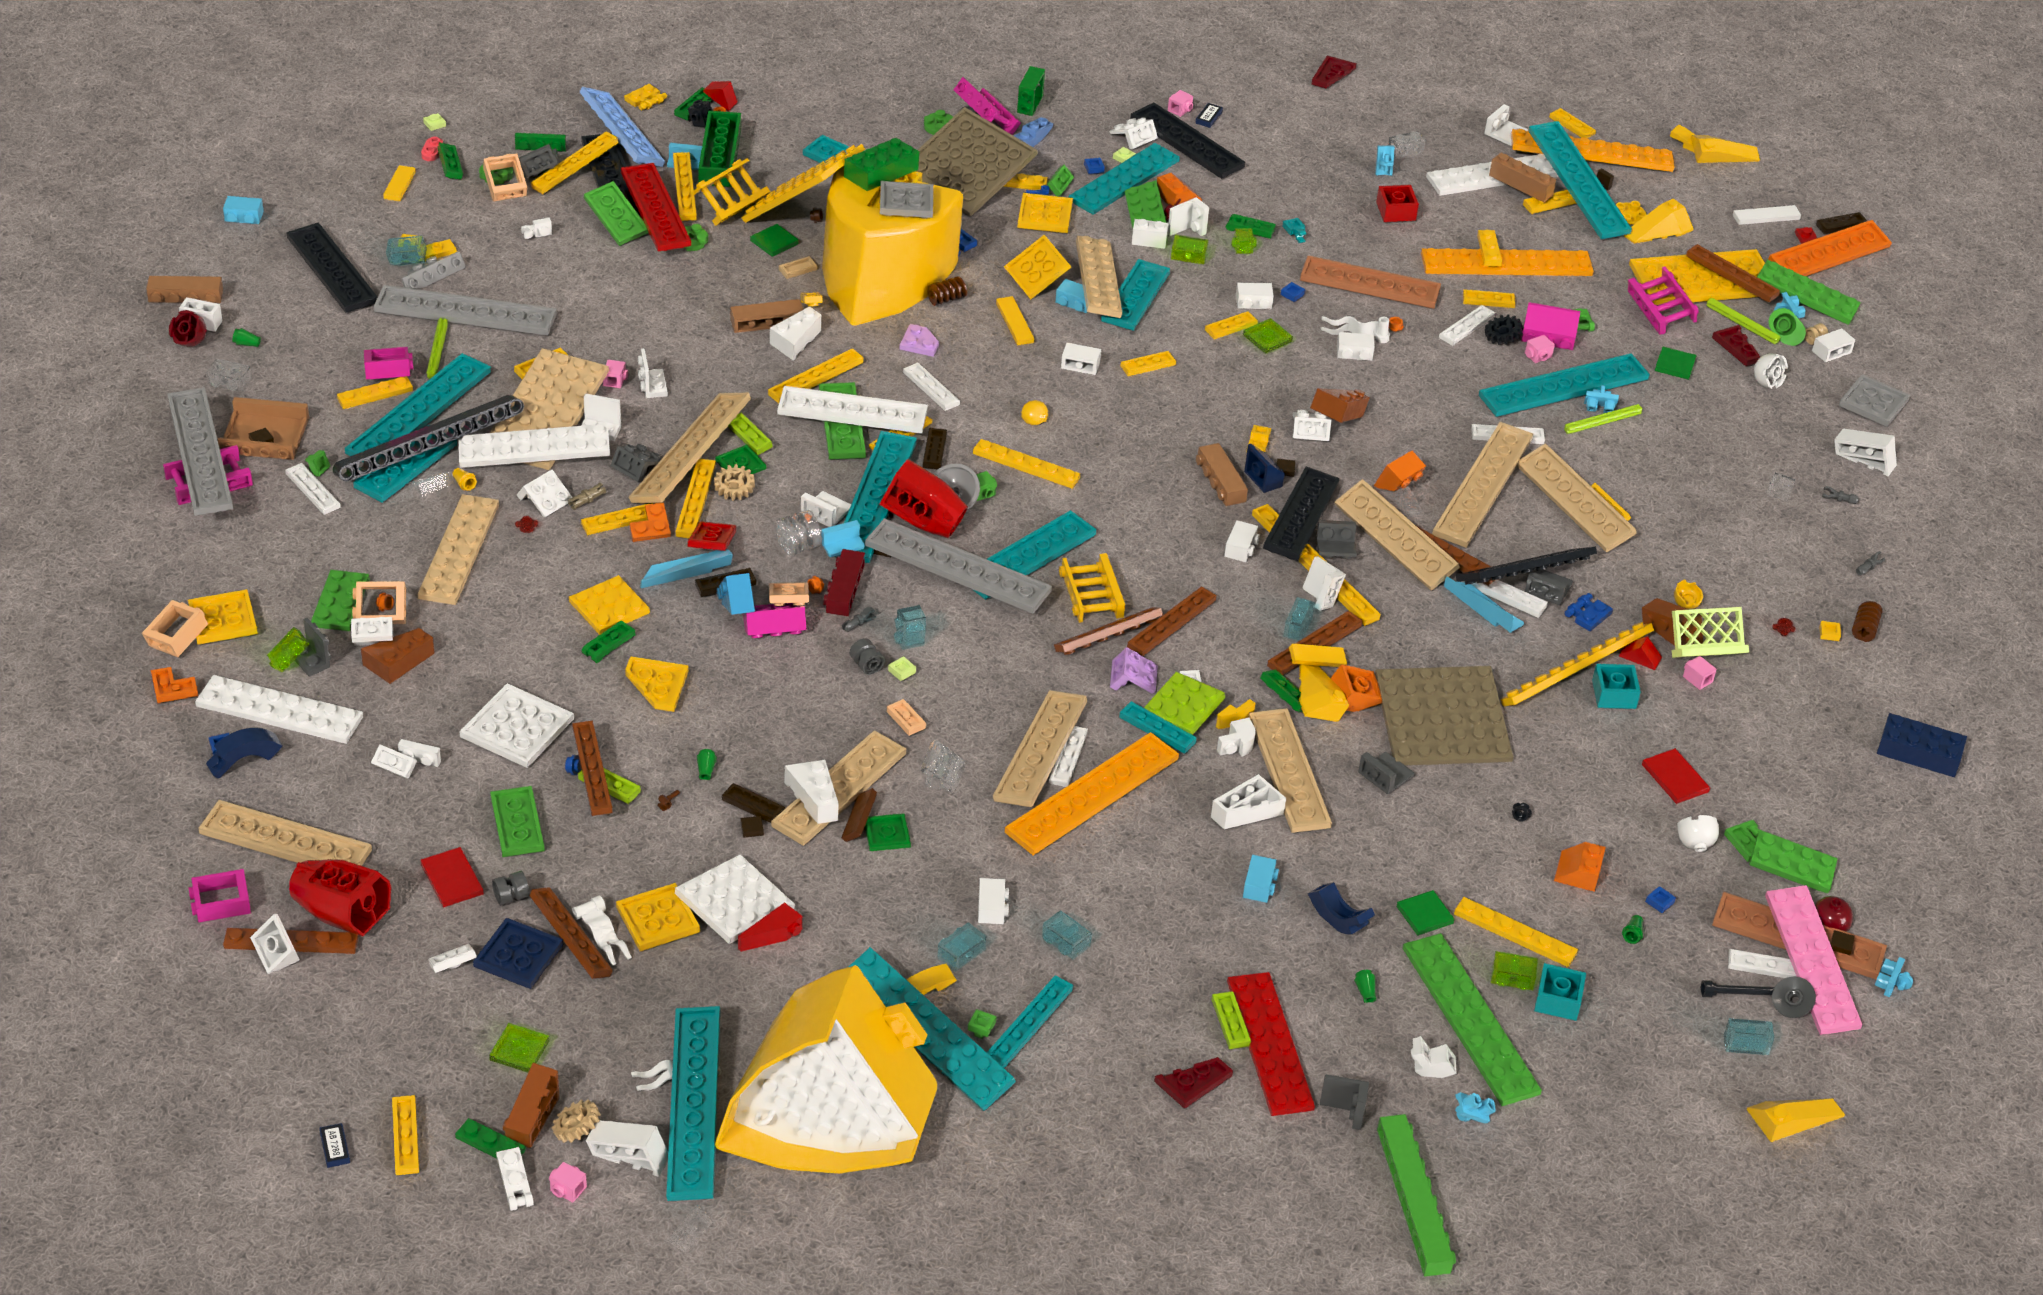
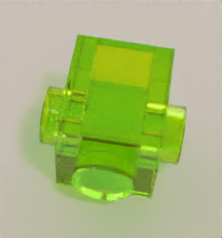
(1244, 241)

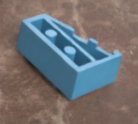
(736, 594)

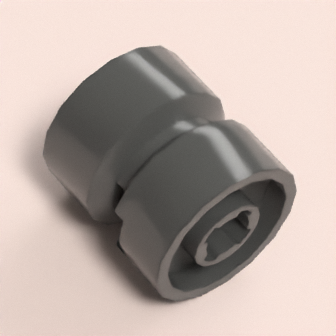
(867, 656)
(508, 888)

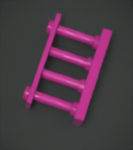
(987, 106)
(1653, 311)
(236, 480)

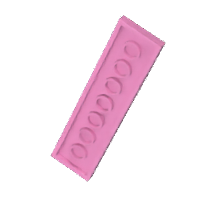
(1813, 958)

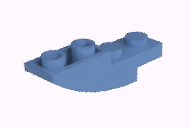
(1034, 131)

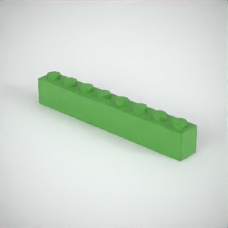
(1415, 1195)

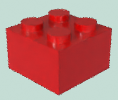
(1397, 203)

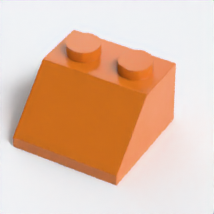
(1173, 188)
(1401, 472)
(1358, 686)
(1580, 866)

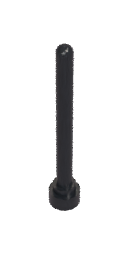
(1709, 989)

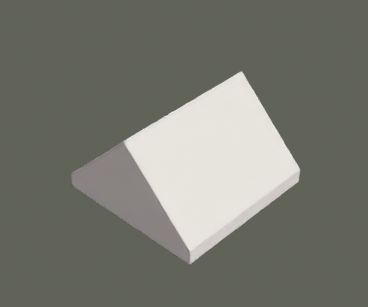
(274, 945)

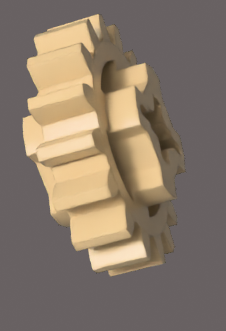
(734, 482)
(576, 1121)

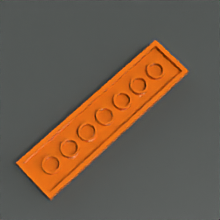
(1833, 249)

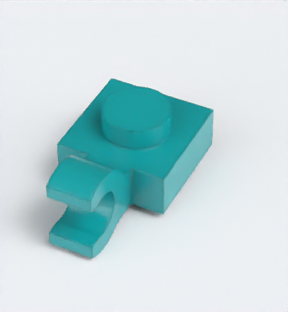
(1296, 227)

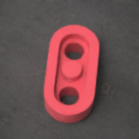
(430, 150)

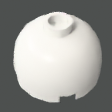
(1771, 367)
(1698, 833)

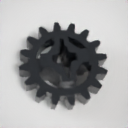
(1504, 329)

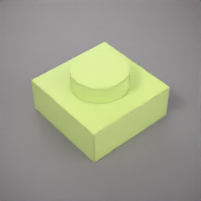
(434, 122)
(1123, 154)
(902, 668)

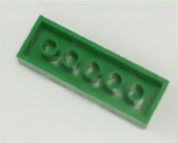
(719, 145)

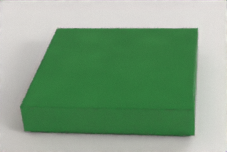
(774, 240)
(1675, 363)
(742, 457)
(887, 832)
(1425, 912)

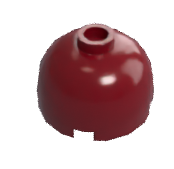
(187, 329)
(1835, 913)

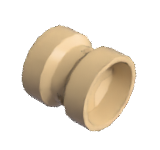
(1814, 332)

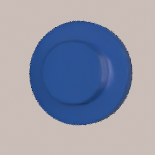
(573, 765)

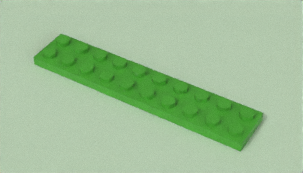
(1472, 1020)

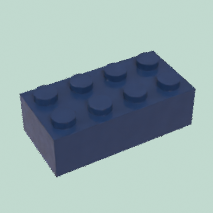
(1922, 745)

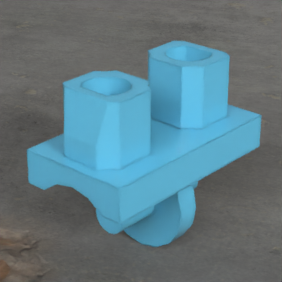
(1384, 159)
(1792, 304)
(1600, 398)
(1901, 980)
(1474, 1107)

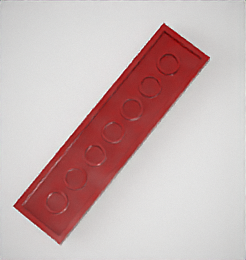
(656, 207)
(1271, 1045)

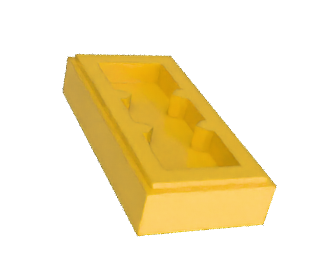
(440, 249)

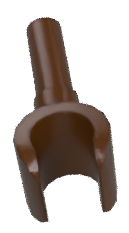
(665, 801)

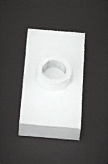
(452, 958)

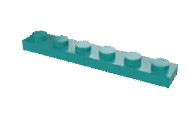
(1030, 1020)

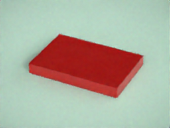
(712, 536)
(1675, 776)
(451, 877)

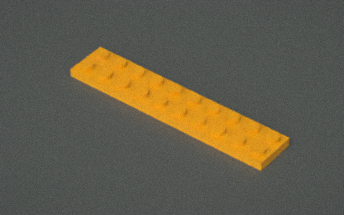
(1604, 151)
(1513, 262)
(1091, 793)

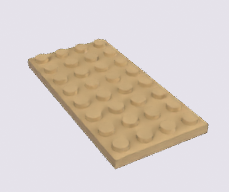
(553, 394)

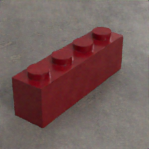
(844, 582)

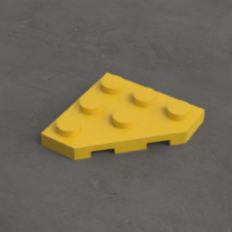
(657, 681)

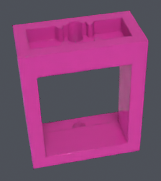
(387, 363)
(223, 908)

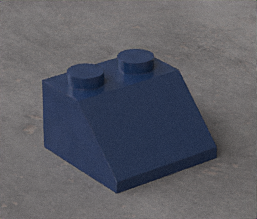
(1263, 470)

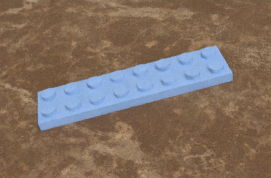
(622, 127)

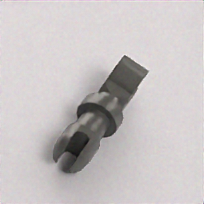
(1852, 499)
(1869, 564)
(865, 615)

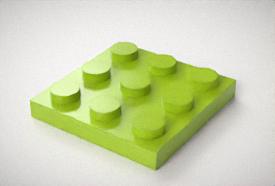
(1185, 702)

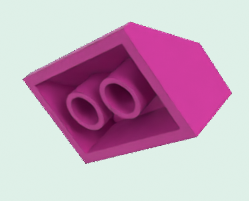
(1554, 322)
(774, 620)

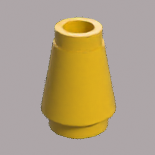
(464, 479)

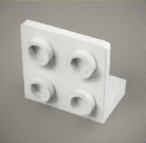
(1499, 126)
(1136, 131)
(1187, 215)
(653, 380)
(603, 411)
(1311, 426)
(546, 493)
(825, 507)
(1323, 583)
(371, 630)

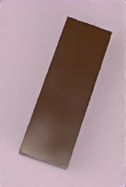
(859, 815)

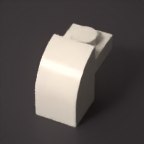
(1239, 740)
(1433, 1062)

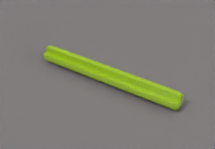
(1743, 321)
(437, 347)
(1603, 419)

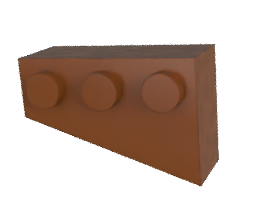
(1340, 404)
(1660, 615)
(397, 657)
(533, 1105)

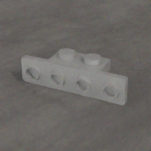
(432, 271)

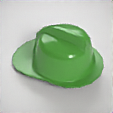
(1787, 326)

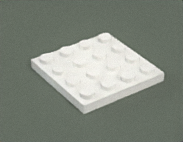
(516, 725)
(731, 897)

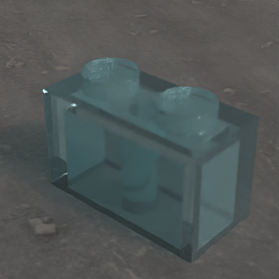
(406, 250)
(1299, 619)
(910, 627)
(1066, 935)
(961, 946)
(1748, 1036)

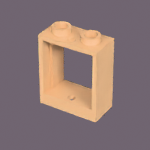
(505, 191)
(399, 618)
(184, 636)

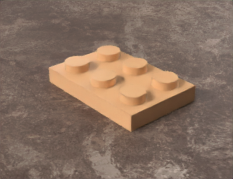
(788, 593)

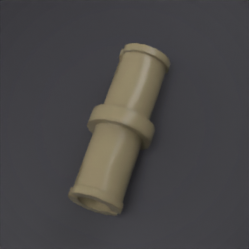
(586, 496)

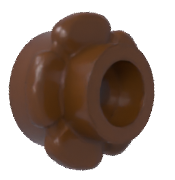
(816, 215)

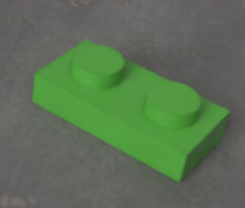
(1060, 180)

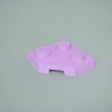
(919, 340)

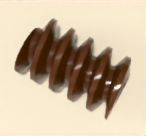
(947, 289)
(1867, 621)

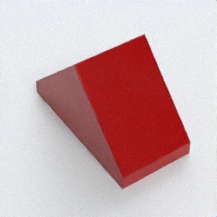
(722, 93)
(1642, 652)

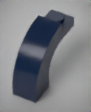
(242, 744)
(1336, 911)

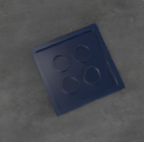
(518, 953)

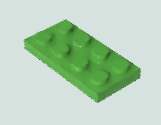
(1145, 202)
(616, 213)
(337, 601)
(517, 821)
(1793, 861)

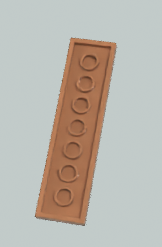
(1370, 282)
(1758, 923)

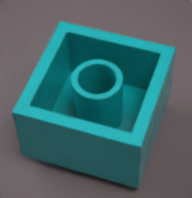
(1616, 686)
(1560, 992)

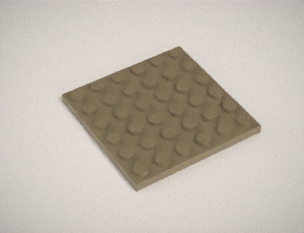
(972, 158)
(1443, 715)

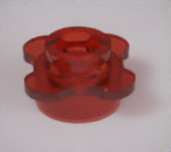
(526, 524)
(1784, 626)

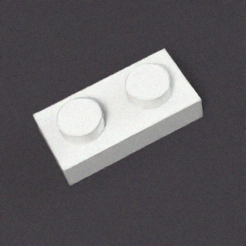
(422, 753)
(394, 761)

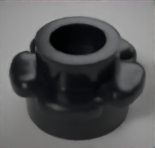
(1521, 816)

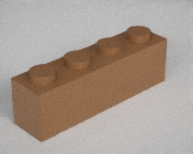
(1522, 177)
(176, 288)
(762, 315)
(1222, 474)

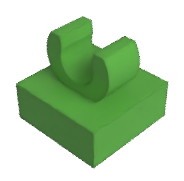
(318, 462)
(981, 1023)

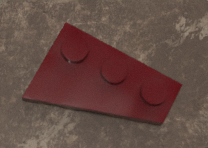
(1331, 71)
(1737, 344)
(1193, 1083)

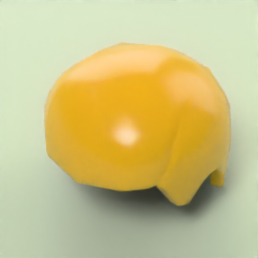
(1034, 412)
(1688, 595)

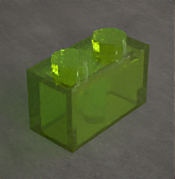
(1189, 249)
(1514, 970)

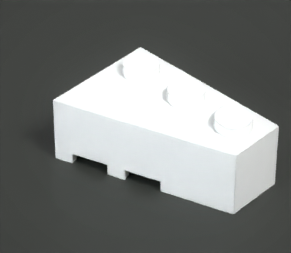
(795, 332)
(1869, 448)
(814, 788)
(1248, 803)
(629, 1143)

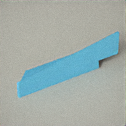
(686, 567)
(1483, 605)

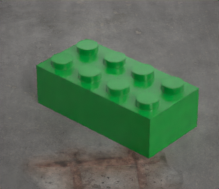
(881, 163)

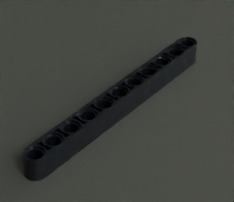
(420, 437)

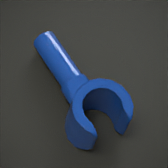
(1043, 191)

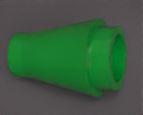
(245, 338)
(706, 761)
(1633, 930)
(1366, 985)

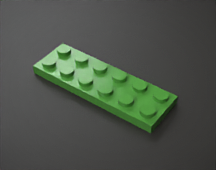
(1810, 292)
(843, 439)

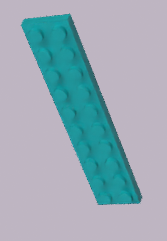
(1580, 180)
(1563, 384)
(423, 404)
(886, 460)
(945, 1044)
(693, 1104)

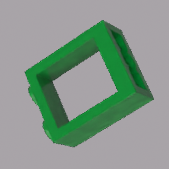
(1030, 92)

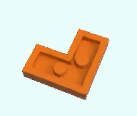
(655, 526)
(169, 689)

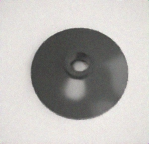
(1790, 988)

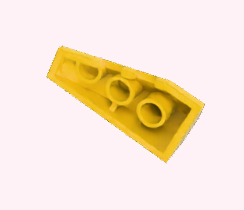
(1714, 149)
(1664, 221)
(1320, 694)
(1790, 1117)

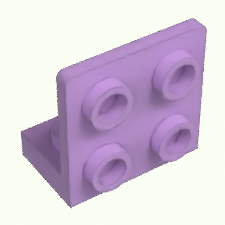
(1135, 668)

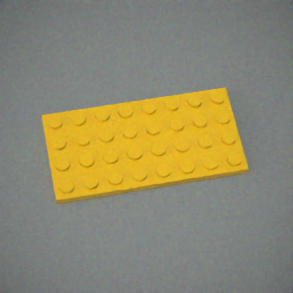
(801, 182)
(1695, 279)

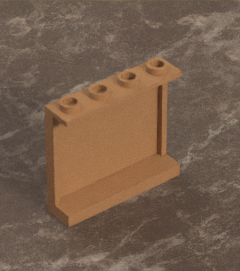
(282, 419)

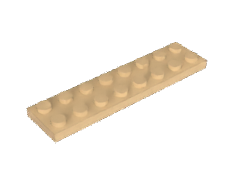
(1098, 276)
(1576, 498)
(1397, 534)
(458, 549)
(1040, 749)
(1290, 770)
(849, 778)
(279, 836)

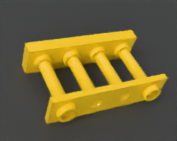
(733, 206)
(1106, 579)

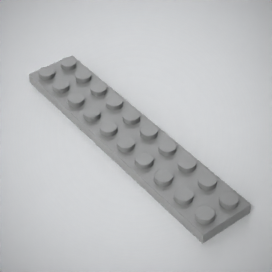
(465, 310)
(200, 451)
(958, 565)

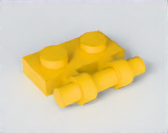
(645, 97)

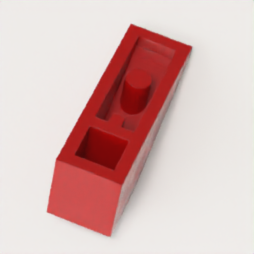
(773, 928)

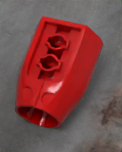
(924, 500)
(341, 893)

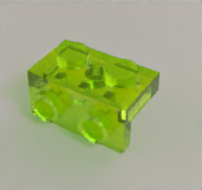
(287, 650)

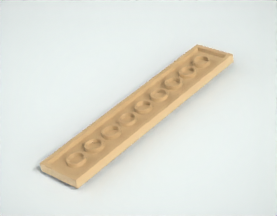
(689, 448)
(1482, 484)

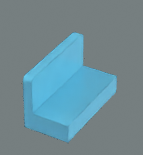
(695, 153)
(842, 537)

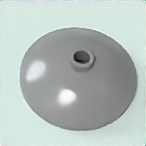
(962, 481)

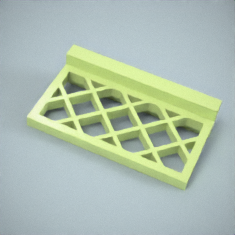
(1712, 648)

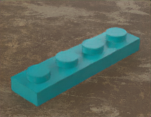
(1158, 726)

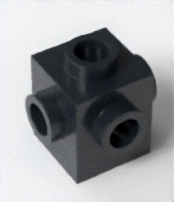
(699, 112)

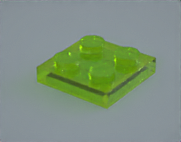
(1268, 335)
(519, 1047)

